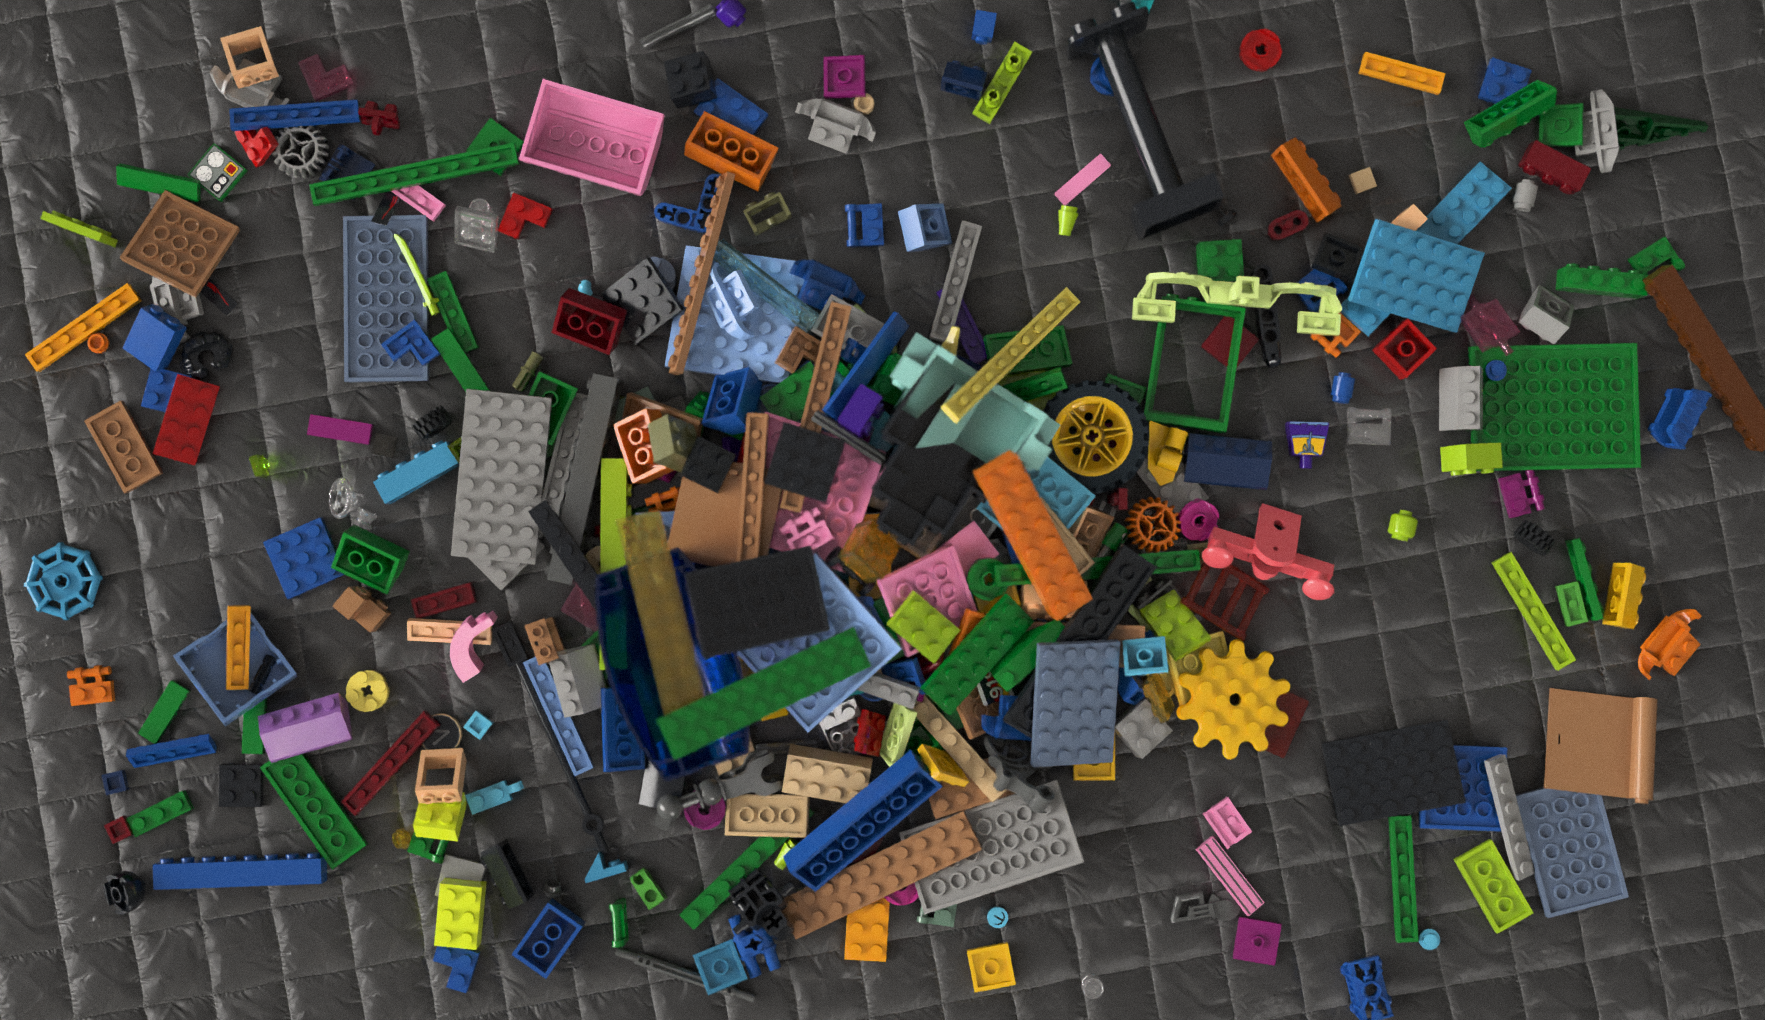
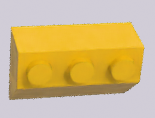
(1624, 595)

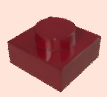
(118, 829)

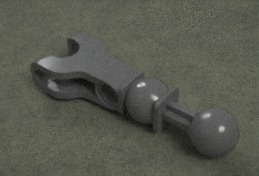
(727, 785)

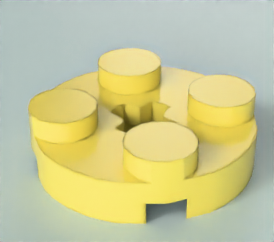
(355, 692)

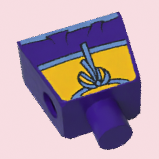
(1306, 440)

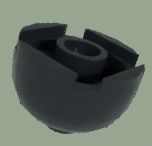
(124, 891)

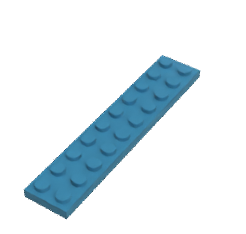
(1447, 221)

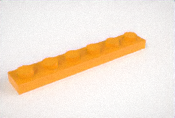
(83, 327)

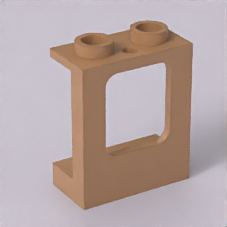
(548, 638)

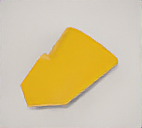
(1165, 451)

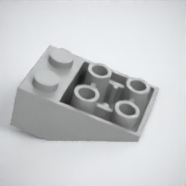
(842, 726)

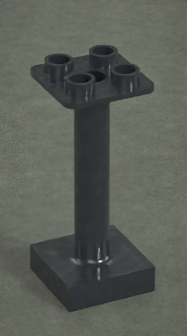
(1172, 199)

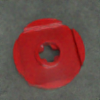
(1254, 39)

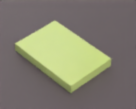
(897, 733)

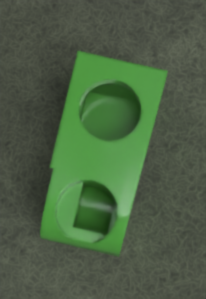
(647, 888)

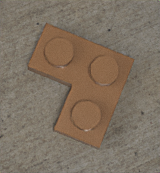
(795, 348)

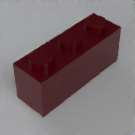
(1554, 167)

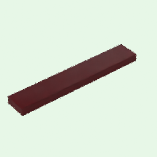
(390, 763)

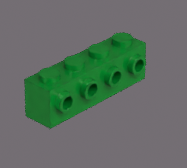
(1601, 282)

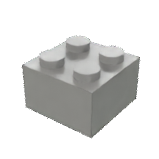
(1140, 729)

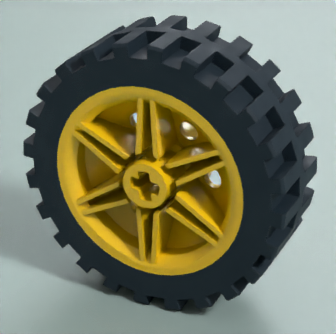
(1128, 430)

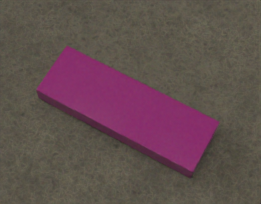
(340, 429)

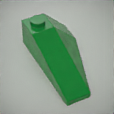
(1022, 655)

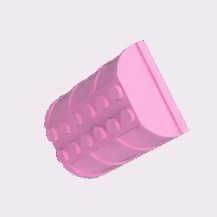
(593, 137)

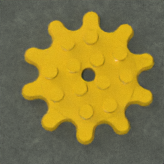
(1211, 699)

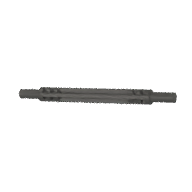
(678, 972)

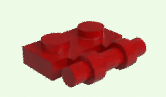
(869, 733)

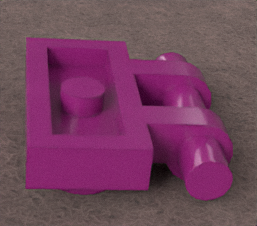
(1515, 496)

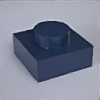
(115, 782)

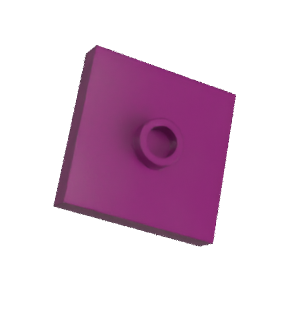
(844, 76)
(1257, 940)

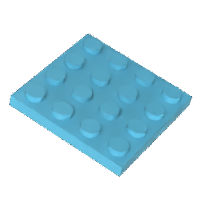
(1058, 489)

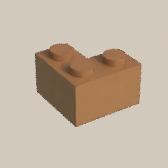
(359, 605)

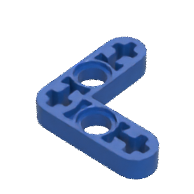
(695, 216)

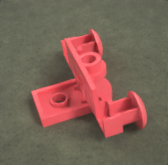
(1272, 552)

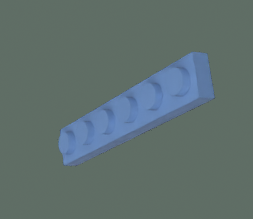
(564, 728)

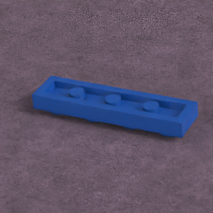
(171, 750)

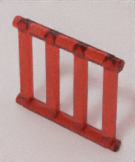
(1222, 622)

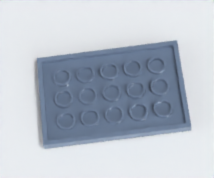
(1075, 702)
(1571, 850)

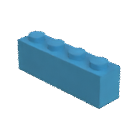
(416, 473)

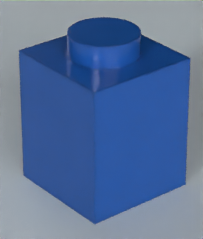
(983, 27)

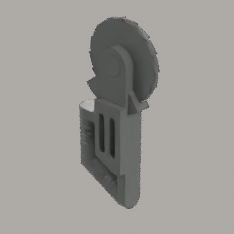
(1219, 906)

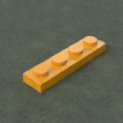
(1401, 73)
(238, 647)

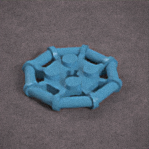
(74, 585)

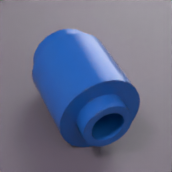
(1342, 388)

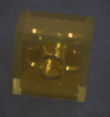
(869, 551)

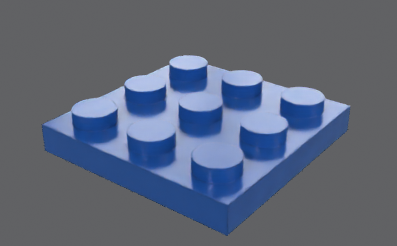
(303, 557)

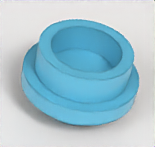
(1429, 939)

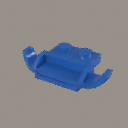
(822, 282)
(997, 727)

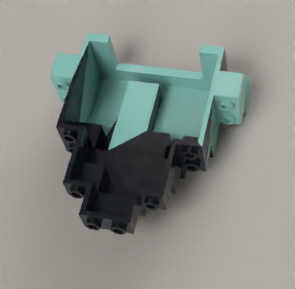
(934, 457)

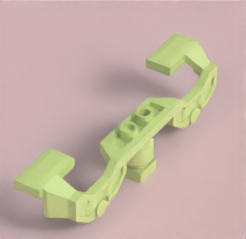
(1243, 292)

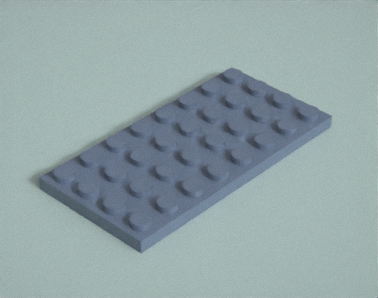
(382, 296)

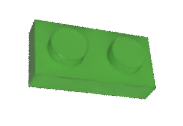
(1571, 603)

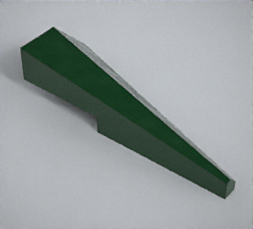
(1648, 128)

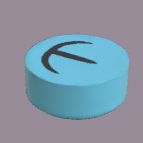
(997, 917)

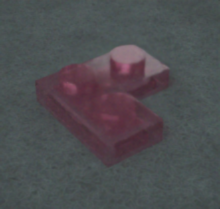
(323, 83)

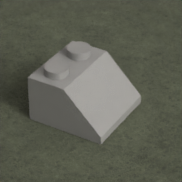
(1547, 315)

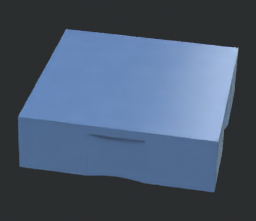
(206, 668)

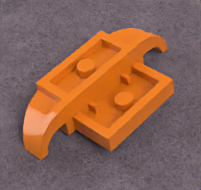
(1669, 643)

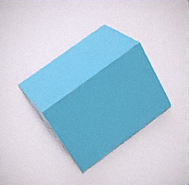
(1145, 656)

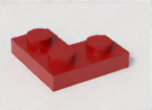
(257, 145)
(521, 210)

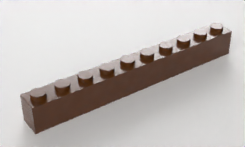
(1708, 354)

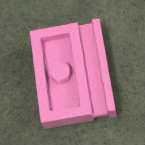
(1227, 822)

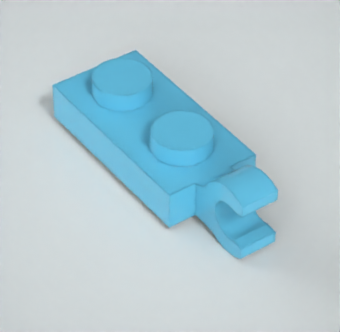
(492, 796)

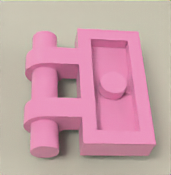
(815, 536)

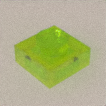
(259, 465)

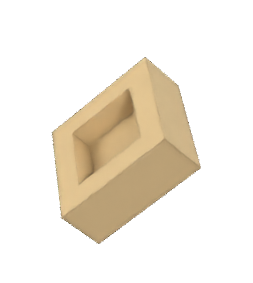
(1362, 180)

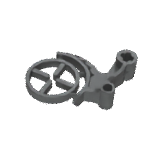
(1013, 775)

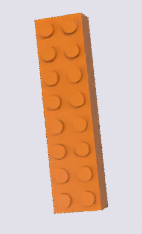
(1032, 535)

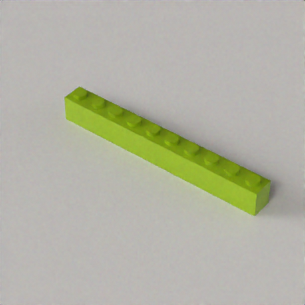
(614, 505)

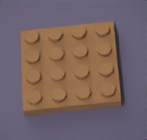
(180, 243)

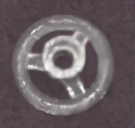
(344, 497)

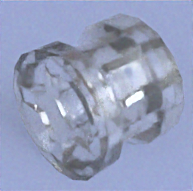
(480, 204)
(364, 518)
(1093, 991)

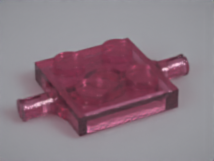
(1489, 325)

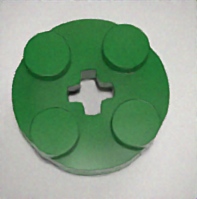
(976, 580)

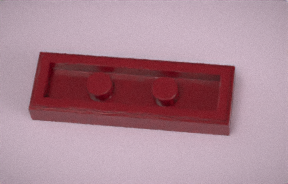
(444, 600)

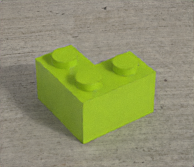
(1471, 457)

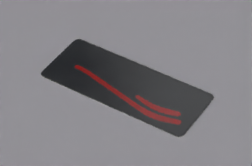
(385, 208)
(218, 297)

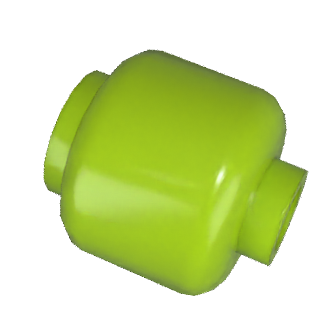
(1402, 525)

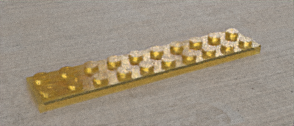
(661, 609)

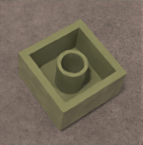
(671, 441)

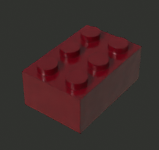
(589, 321)

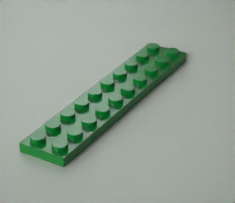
(763, 693)

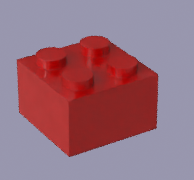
(1404, 349)

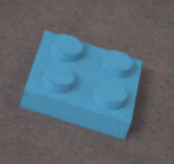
(720, 967)

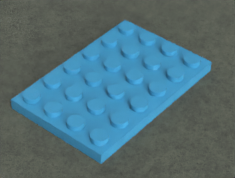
(1415, 276)

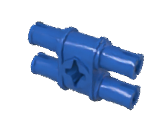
(748, 952)

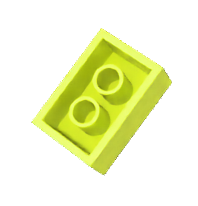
(460, 913)

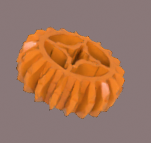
(1167, 530)

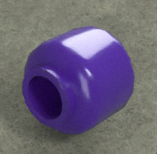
(731, 12)

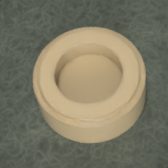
(864, 104)

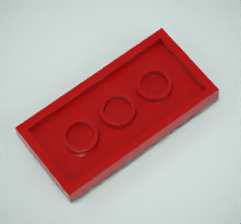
(186, 419)

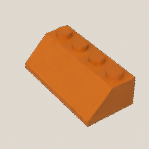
(730, 150)
(1306, 180)

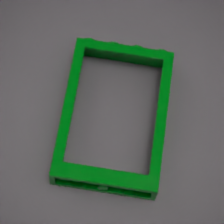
(1194, 304)

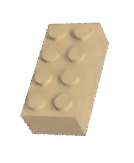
(825, 773)

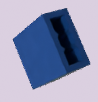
(154, 337)

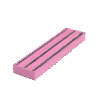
(1230, 876)

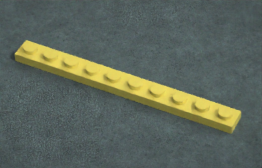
(1010, 355)

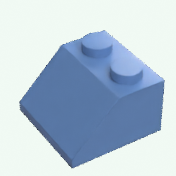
(924, 227)

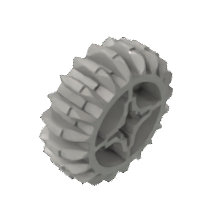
(283, 155)

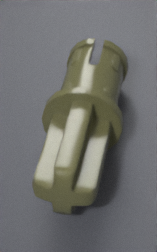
(527, 371)

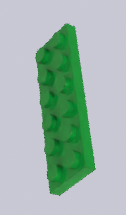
(977, 654)
(315, 808)

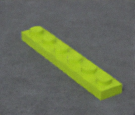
(1533, 611)

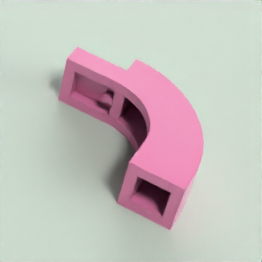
(462, 653)

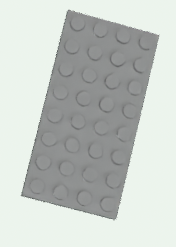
(500, 476)
(1015, 849)

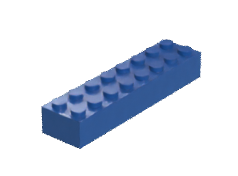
(862, 821)

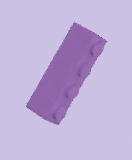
(305, 727)

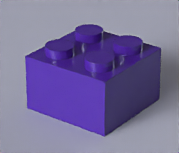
(862, 412)

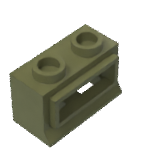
(770, 200)

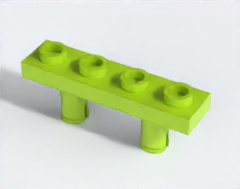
(1002, 82)

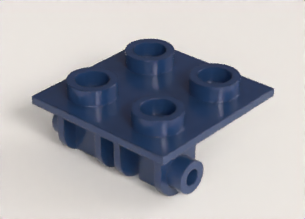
(345, 164)

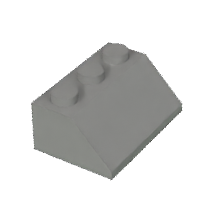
(1461, 398)
(578, 679)

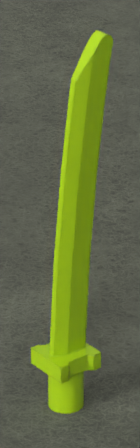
(430, 301)

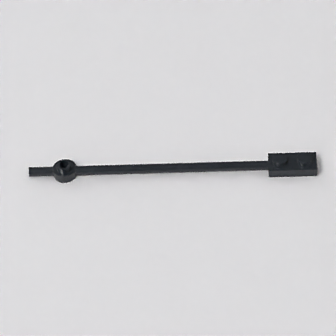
(515, 654)

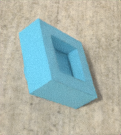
(478, 724)

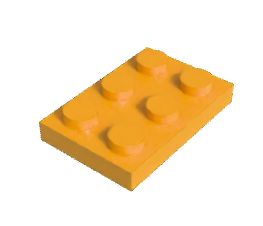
(868, 932)

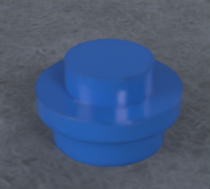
(1495, 370)

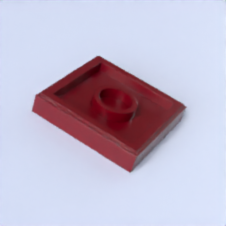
(1219, 341)

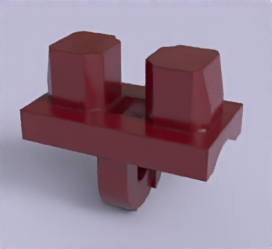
(378, 119)

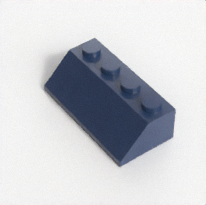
(1227, 461)

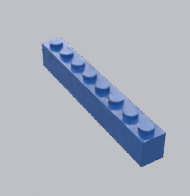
(239, 872)

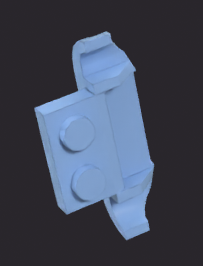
(730, 301)

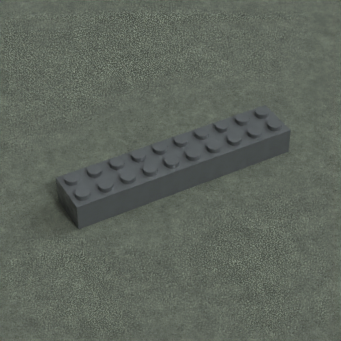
(585, 468)

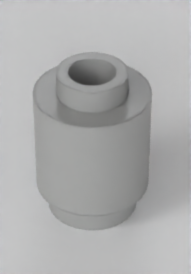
(1525, 195)

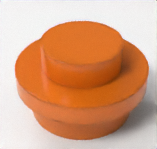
(98, 343)

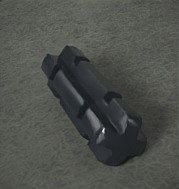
(262, 674)

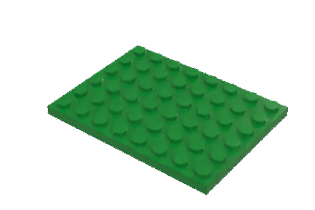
(1562, 406)

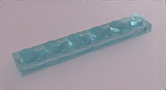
(766, 286)

